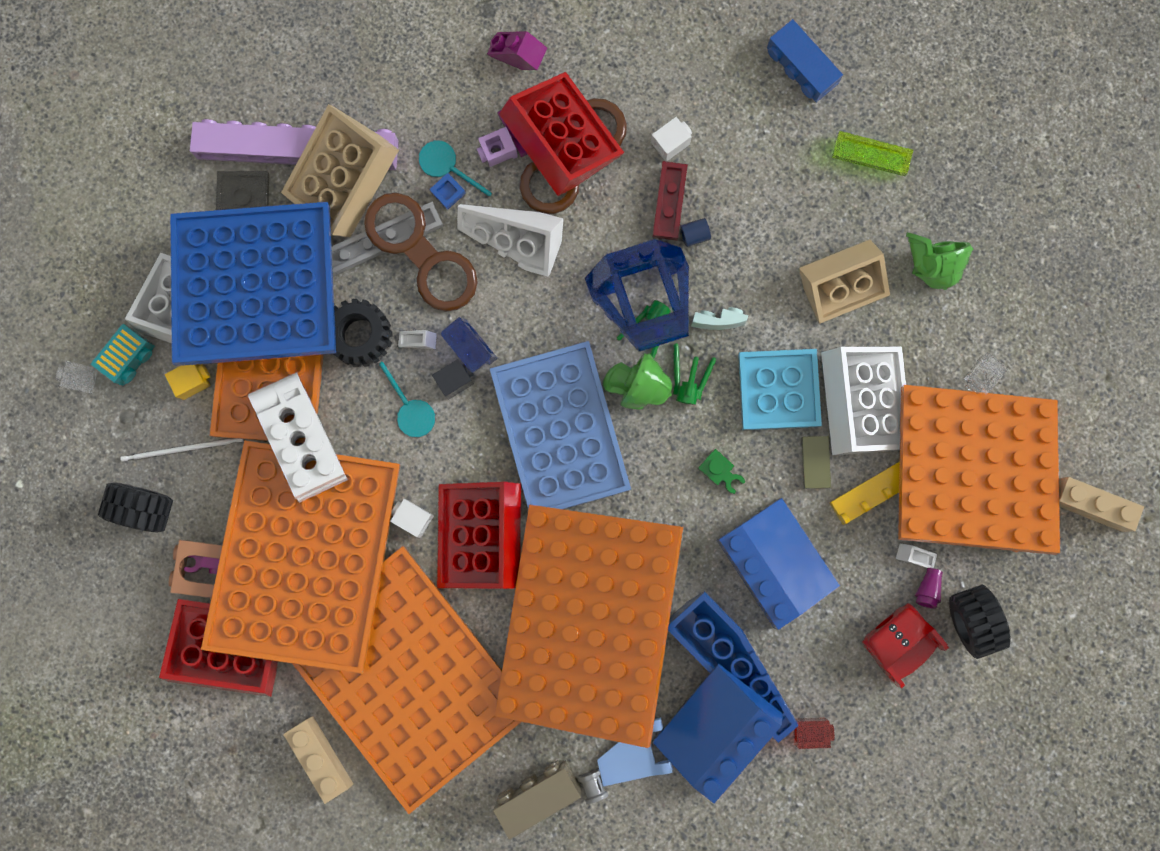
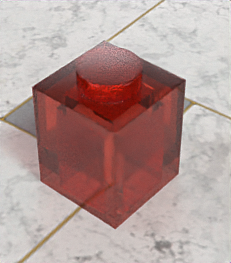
(813, 733)

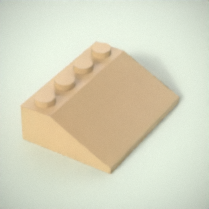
(340, 167)

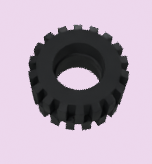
(376, 343)
(135, 507)
(979, 621)

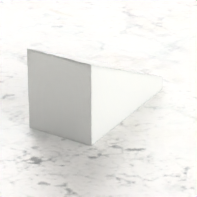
(417, 339)
(916, 556)

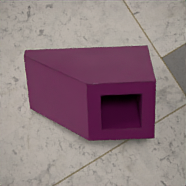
(517, 49)

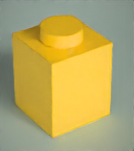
(188, 380)

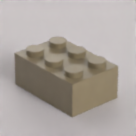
(536, 798)

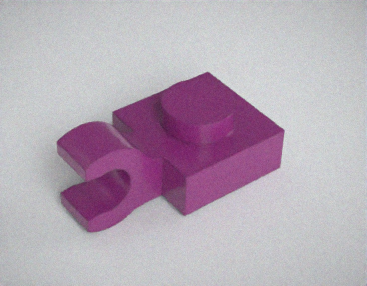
(207, 562)

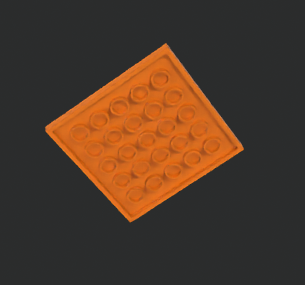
(979, 470)

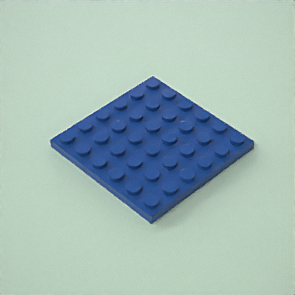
(251, 284)

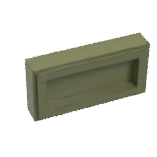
(816, 462)

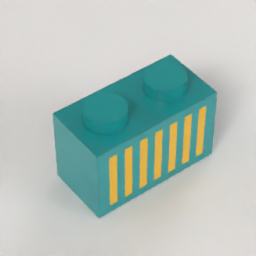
(123, 355)

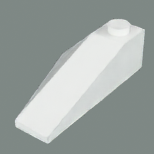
(519, 234)

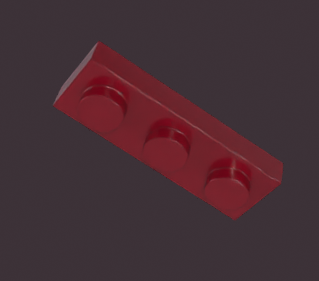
(670, 200)

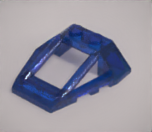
(606, 280)

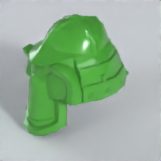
(939, 263)
(639, 385)

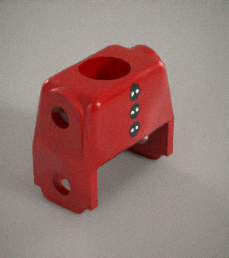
(902, 643)

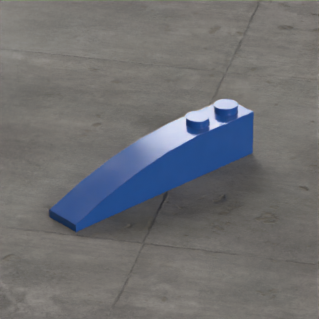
(718, 640)

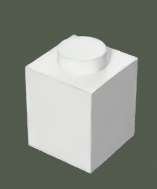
(671, 138)
(411, 517)

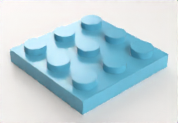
(779, 389)

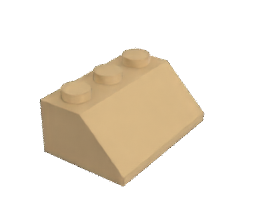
(845, 280)

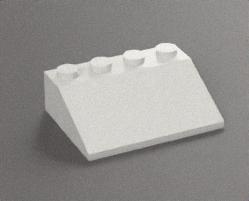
(152, 306)
(863, 398)

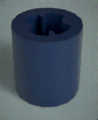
(695, 232)

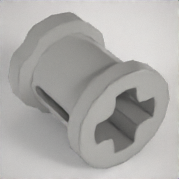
(592, 787)

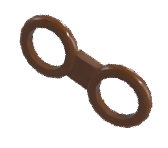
(569, 198)
(420, 251)

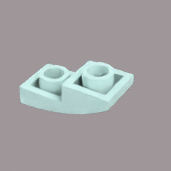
(728, 319)

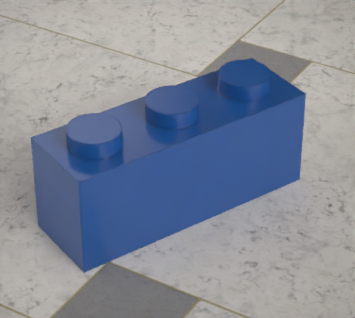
(804, 61)

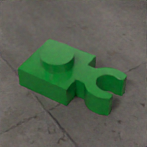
(718, 469)

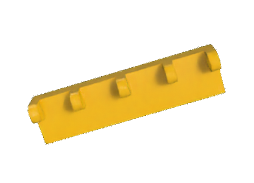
(867, 495)

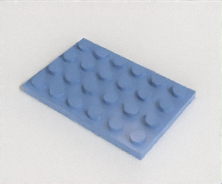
(560, 428)

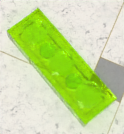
(872, 153)

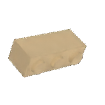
(1099, 505)
(318, 759)

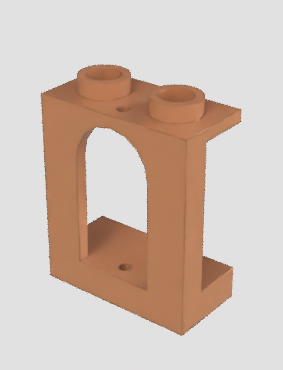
(180, 554)

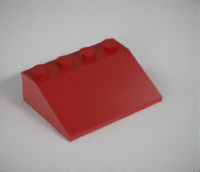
(560, 132)
(479, 535)
(190, 665)

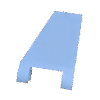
(631, 762)

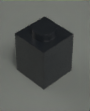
(453, 379)

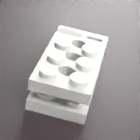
(272, 406)

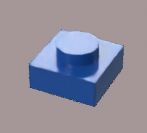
(447, 191)

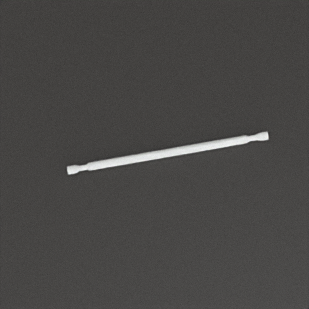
(181, 449)

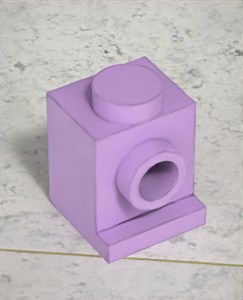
(497, 139)

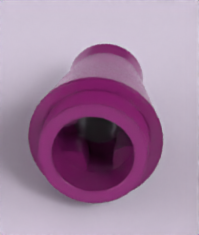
(929, 591)

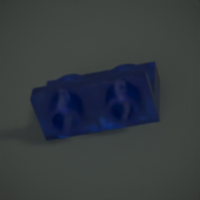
(468, 344)

